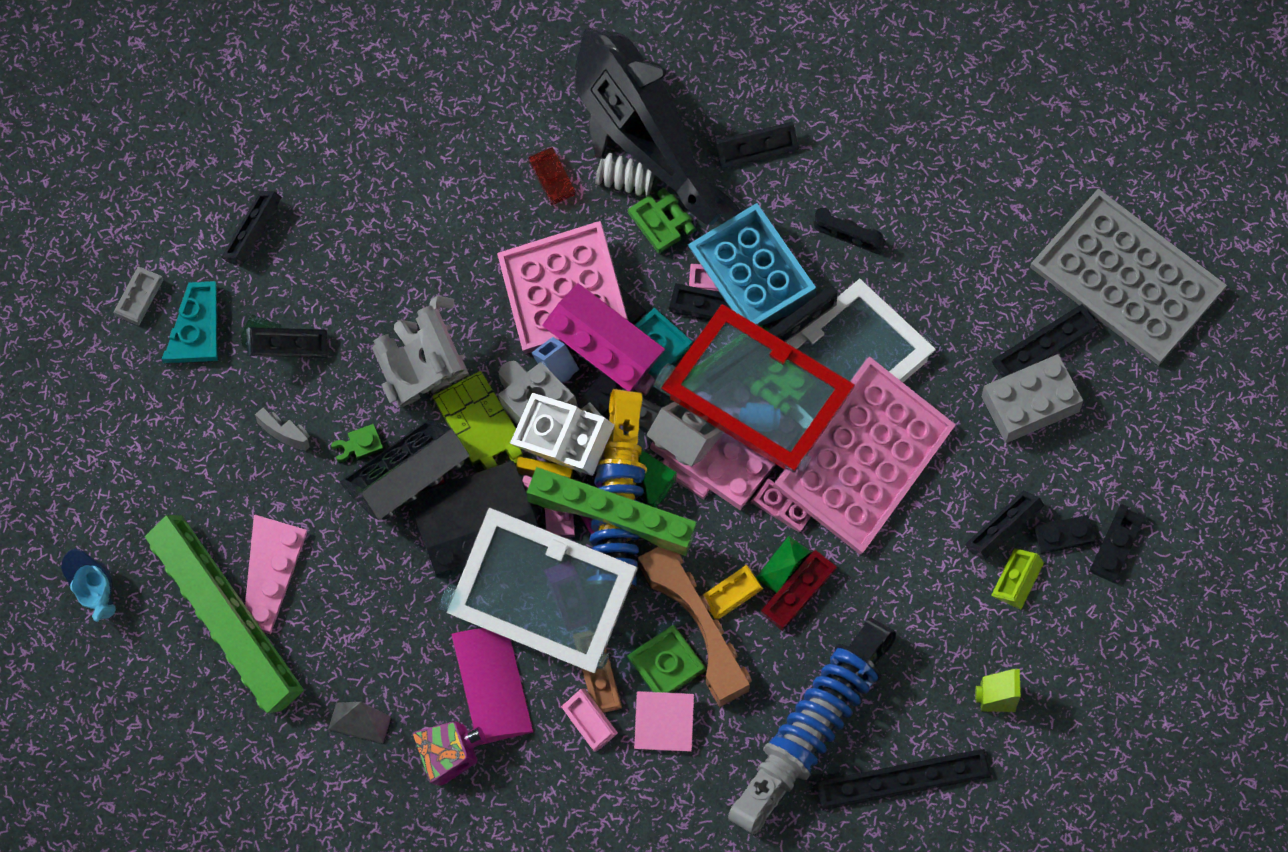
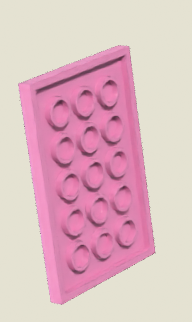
(867, 457)

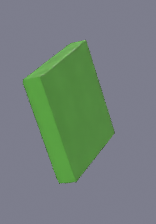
(666, 662)

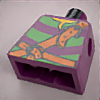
(447, 750)

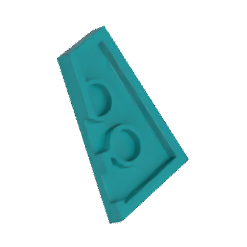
(196, 326)

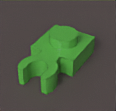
(361, 442)

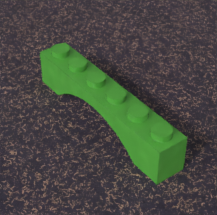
(578, 498)

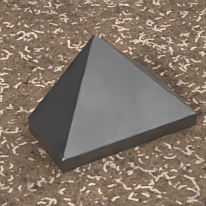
(360, 721)

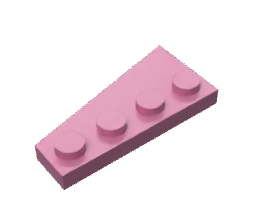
(271, 566)

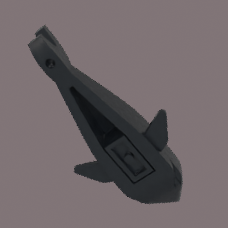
(640, 116)

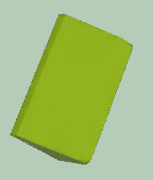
(1018, 578)

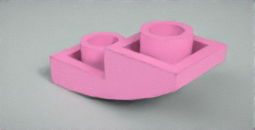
(780, 506)

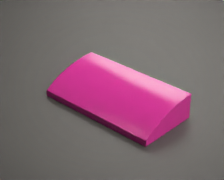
(492, 684)

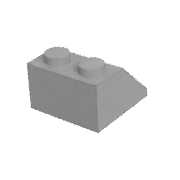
(683, 434)

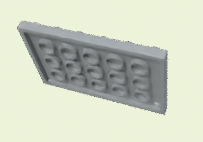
(1128, 276)

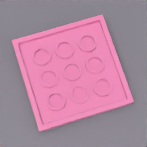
(546, 271)
(727, 469)

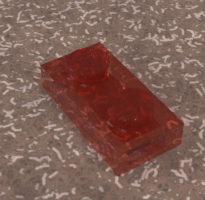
(551, 176)

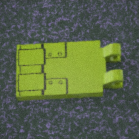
(478, 420)

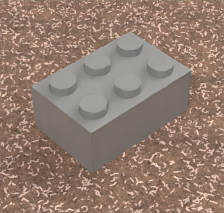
(1032, 398)

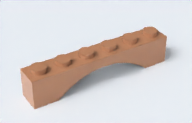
(666, 575)

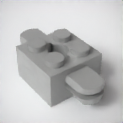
(522, 384)

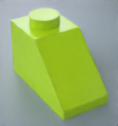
(999, 691)

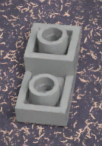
(288, 433)

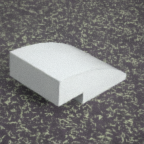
(562, 433)

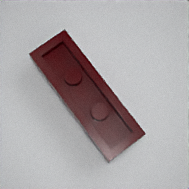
(798, 590)

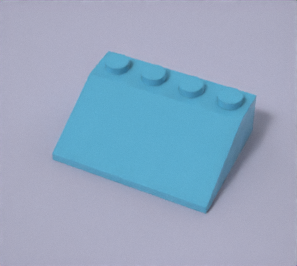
(753, 268)

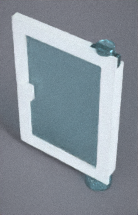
(862, 328)
(541, 590)

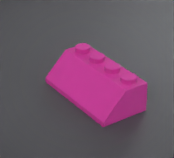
(603, 337)

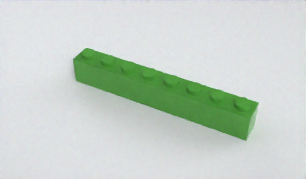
(224, 614)

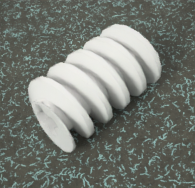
(624, 174)

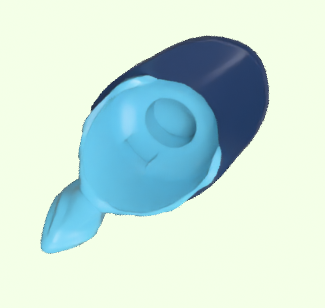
(89, 582)

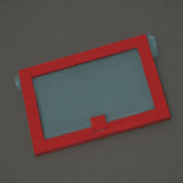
(756, 389)

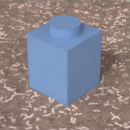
(556, 358)

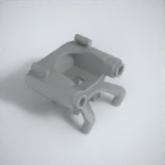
(404, 366)

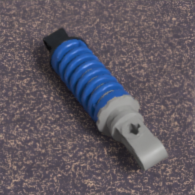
(794, 745)

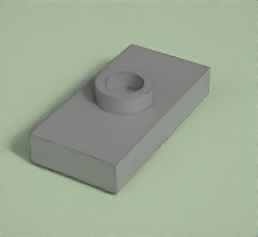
(138, 296)

